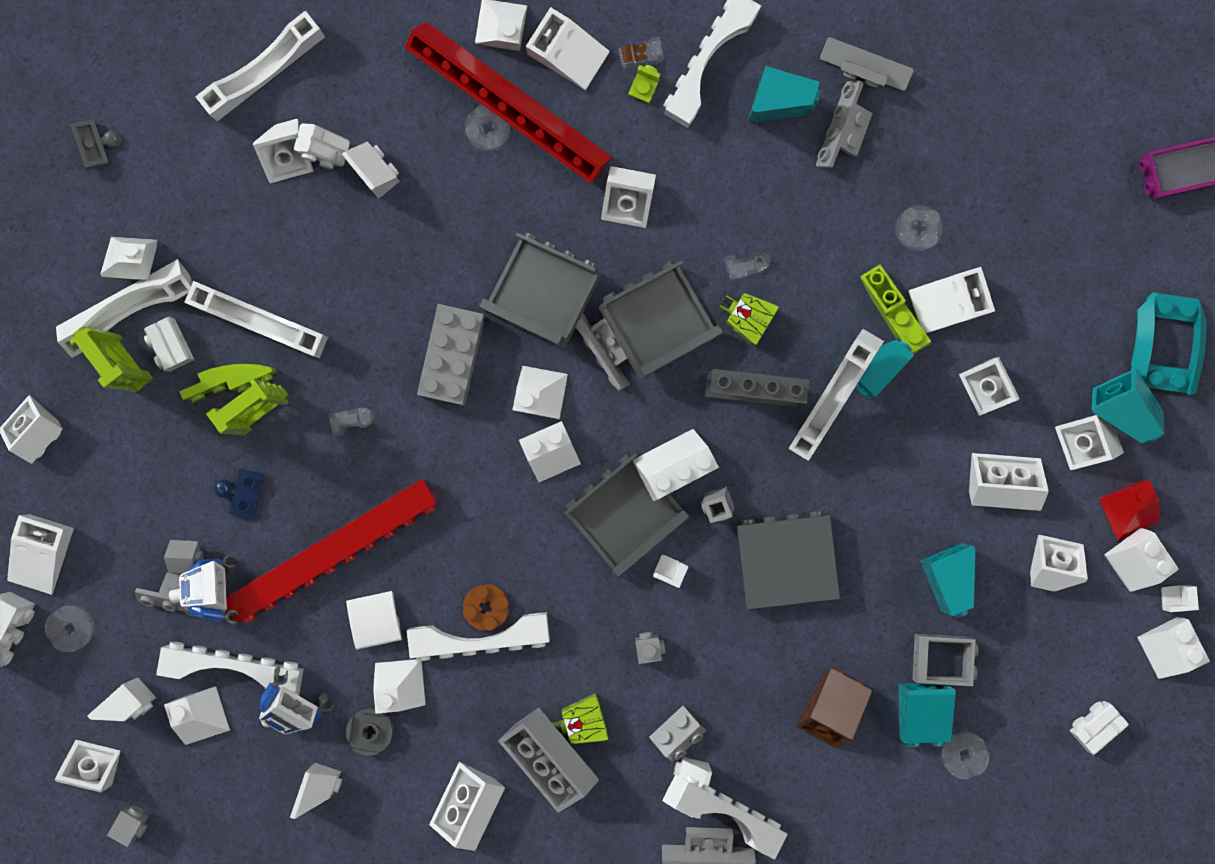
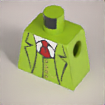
(749, 316)
(583, 721)

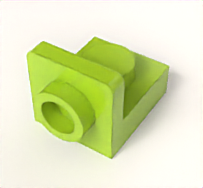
(644, 83)

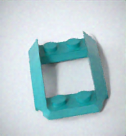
(1163, 376)

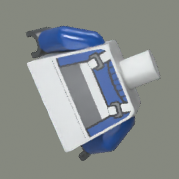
(204, 590)
(287, 710)

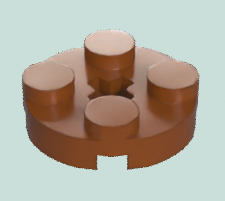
(472, 607)

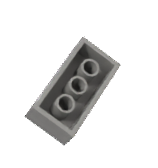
(451, 354)
(548, 760)

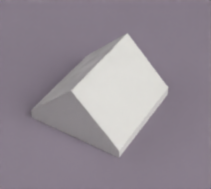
(989, 386)
(89, 766)

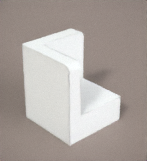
(670, 570)
(1179, 598)

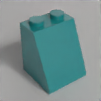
(783, 96)
(883, 367)
(1129, 406)
(952, 578)
(926, 713)

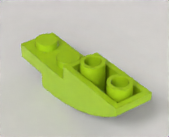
(893, 309)
(235, 376)

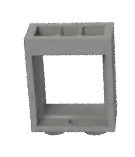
(920, 660)

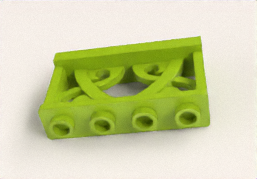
(100, 344)
(248, 408)

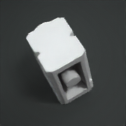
(321, 145)
(168, 344)
(1098, 727)

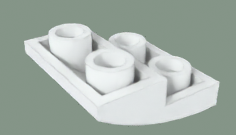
(374, 620)

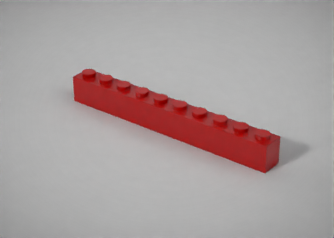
(507, 101)
(332, 550)

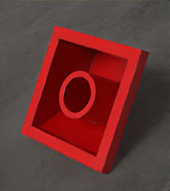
(1131, 508)

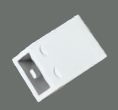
(566, 49)
(951, 300)
(37, 552)
(13, 613)

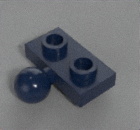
(244, 492)

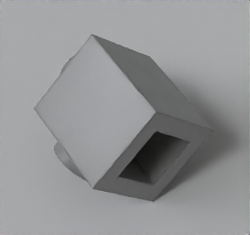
(718, 505)
(182, 555)
(649, 647)
(128, 825)

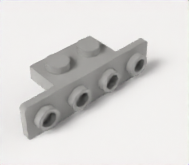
(866, 65)
(846, 128)
(605, 348)
(162, 599)
(707, 847)

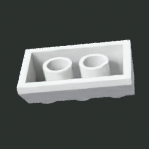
(675, 464)
(1007, 482)
(466, 807)

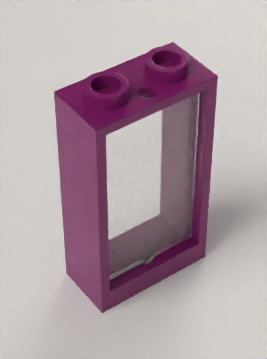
(1179, 169)

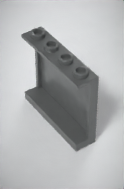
(543, 290)
(658, 319)
(756, 388)
(622, 516)
(787, 560)

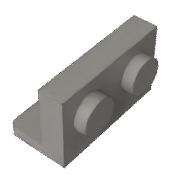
(678, 734)

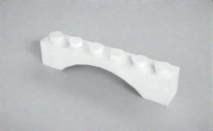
(735, 21)
(232, 90)
(162, 286)
(256, 319)
(836, 394)
(431, 641)
(179, 661)
(694, 801)

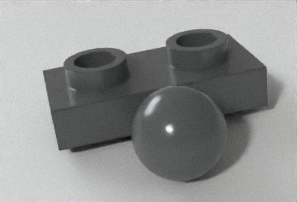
(91, 144)

